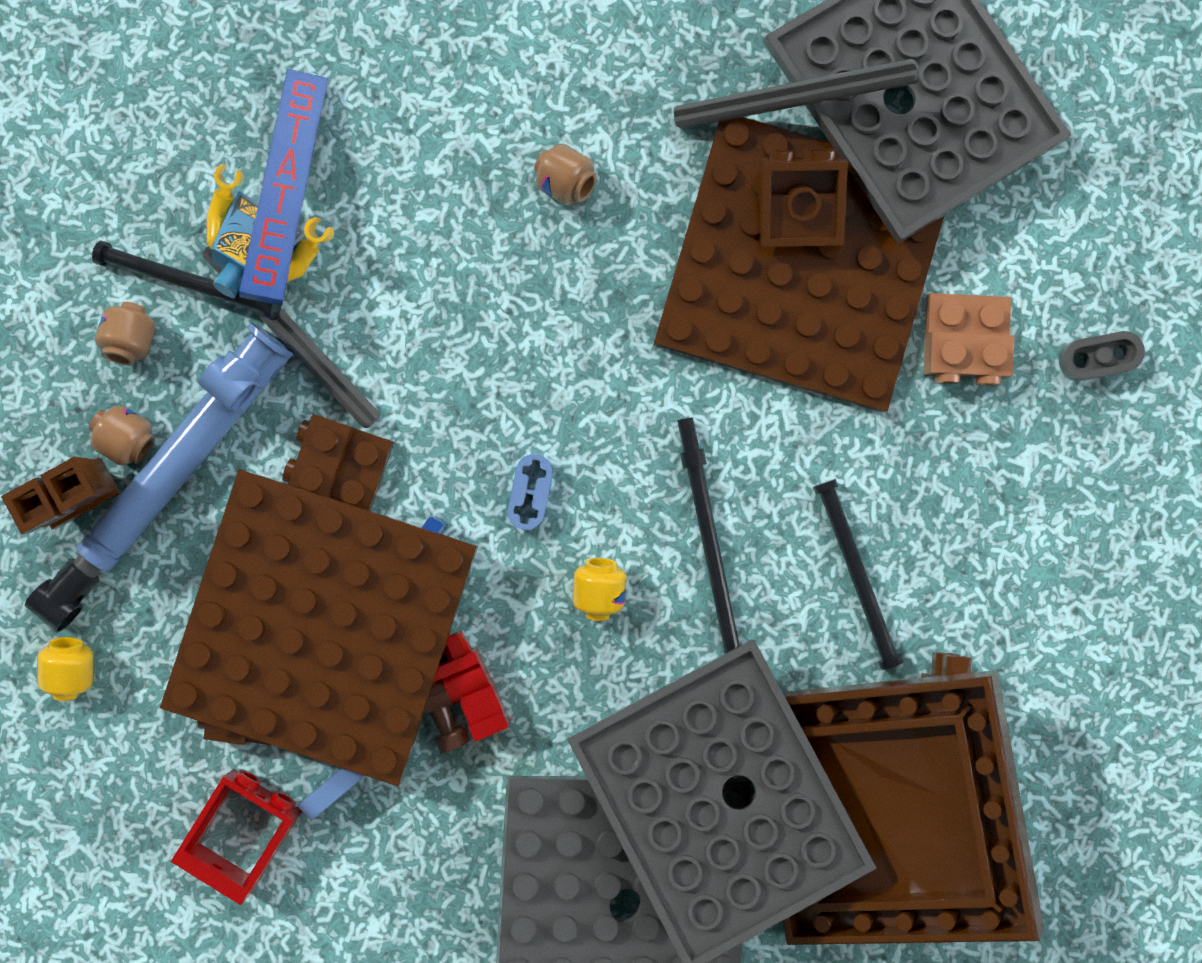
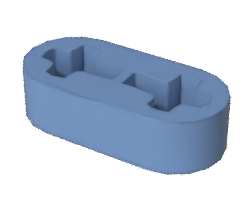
(520, 489)
(329, 792)

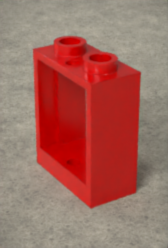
(215, 869)

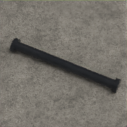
(105, 254)
(858, 574)

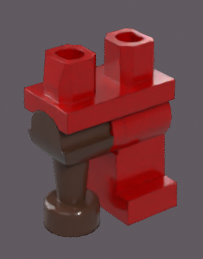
(465, 681)

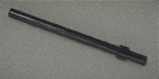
(693, 460)

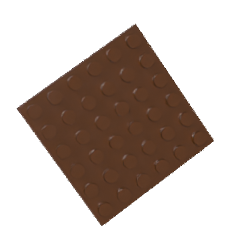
(792, 313)
(319, 627)

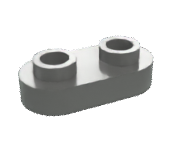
(1099, 355)

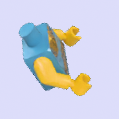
(230, 231)

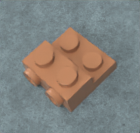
(968, 338)

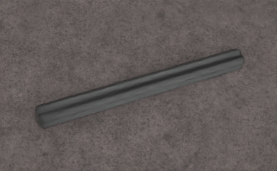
(797, 94)
(317, 363)

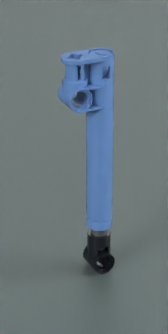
(231, 388)

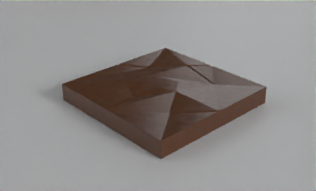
(936, 807)

